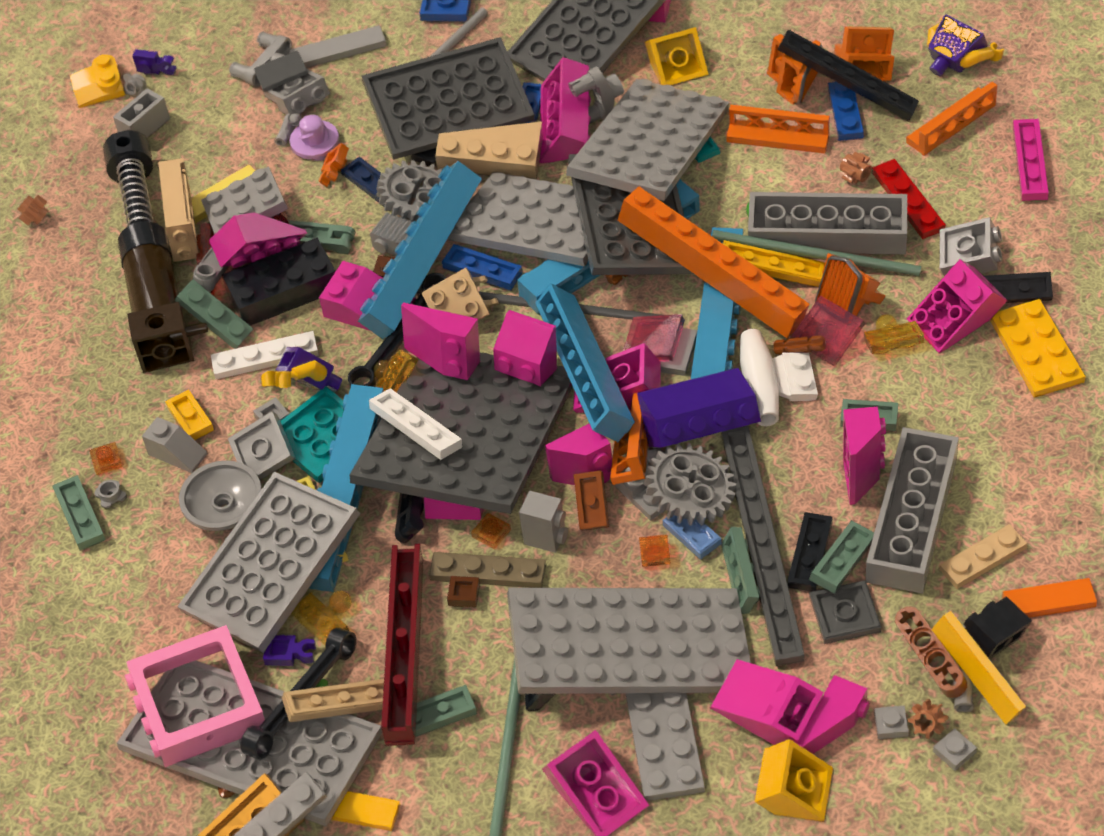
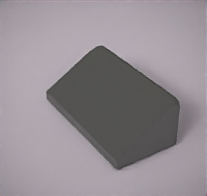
(280, 71)

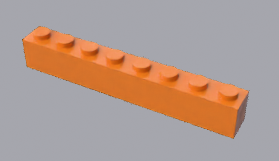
(713, 262)

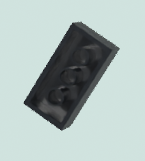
(279, 282)

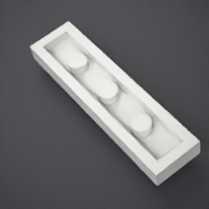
(259, 355)
(415, 424)

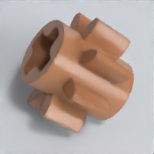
(855, 167)
(32, 209)
(932, 712)

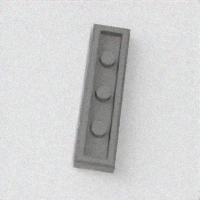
(341, 46)

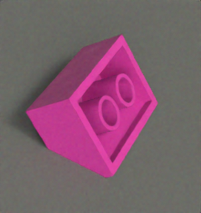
(862, 450)

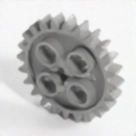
(402, 184)
(689, 484)

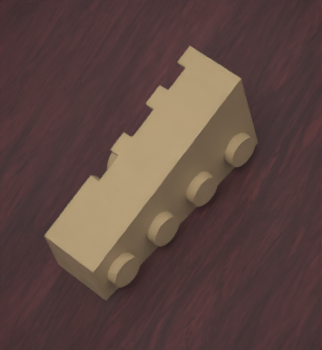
(494, 149)

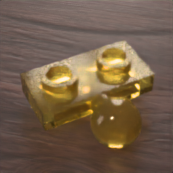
(892, 336)
(394, 372)
(321, 619)

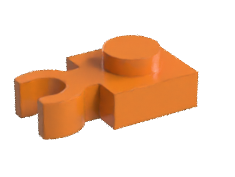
(333, 163)

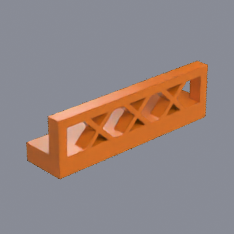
(953, 119)
(778, 133)
(635, 447)

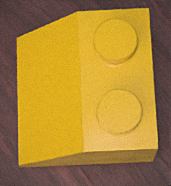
(677, 57)
(793, 782)

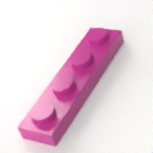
(1030, 160)

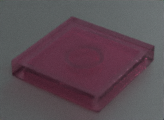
(834, 324)
(658, 333)

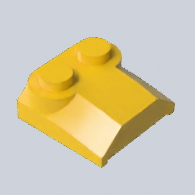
(97, 82)

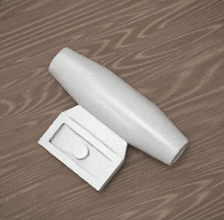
(783, 376)

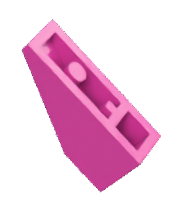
(834, 714)

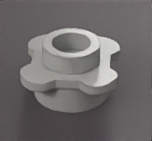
(134, 84)
(106, 488)

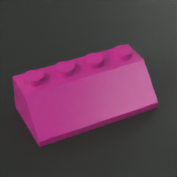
(562, 115)

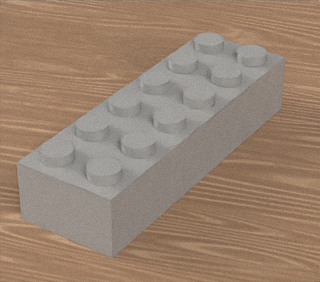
(832, 220)
(912, 510)

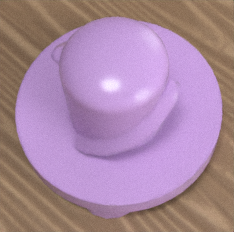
(314, 138)

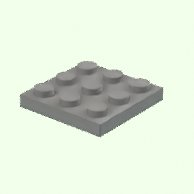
(252, 194)

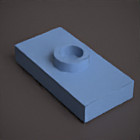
(697, 538)

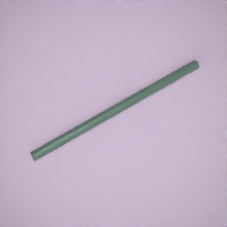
(818, 253)
(505, 757)

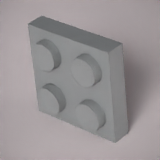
(262, 446)

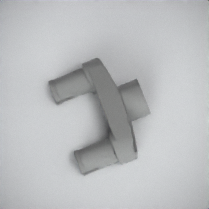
(276, 47)
(603, 90)

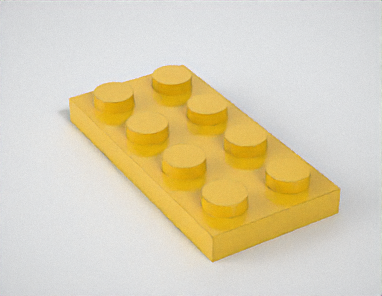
(1037, 348)

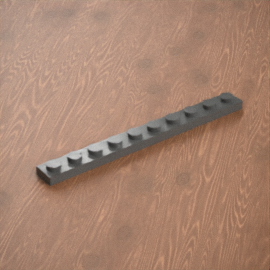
(763, 547)

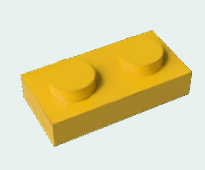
(189, 415)

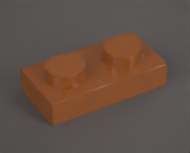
(591, 500)

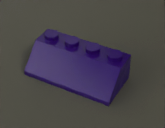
(697, 408)

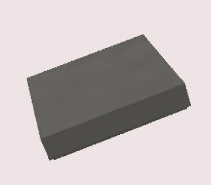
(845, 613)

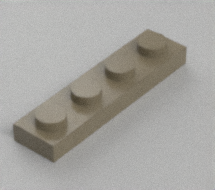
(489, 569)

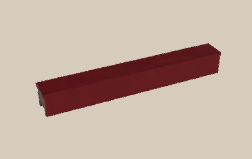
(402, 647)

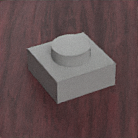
(273, 405)
(891, 722)
(954, 749)

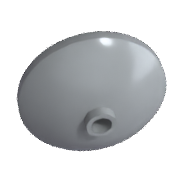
(218, 485)

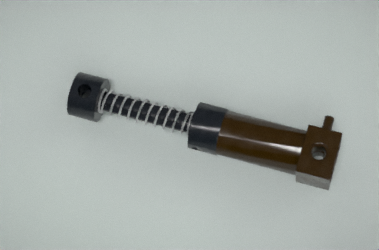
(146, 257)

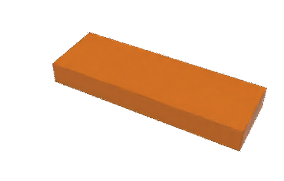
(1053, 597)

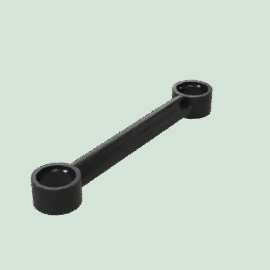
(392, 341)
(259, 740)

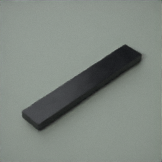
(848, 75)

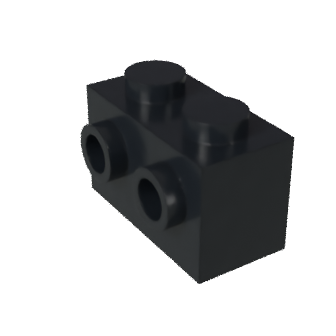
(997, 626)

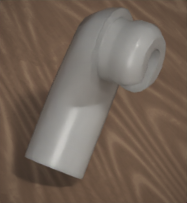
(289, 123)

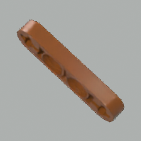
(931, 651)

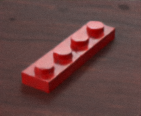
(919, 211)

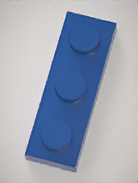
(845, 112)
(497, 271)

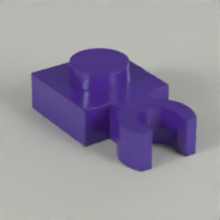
(150, 62)
(285, 649)

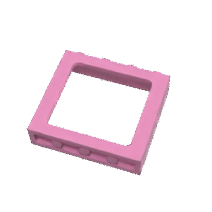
(206, 734)

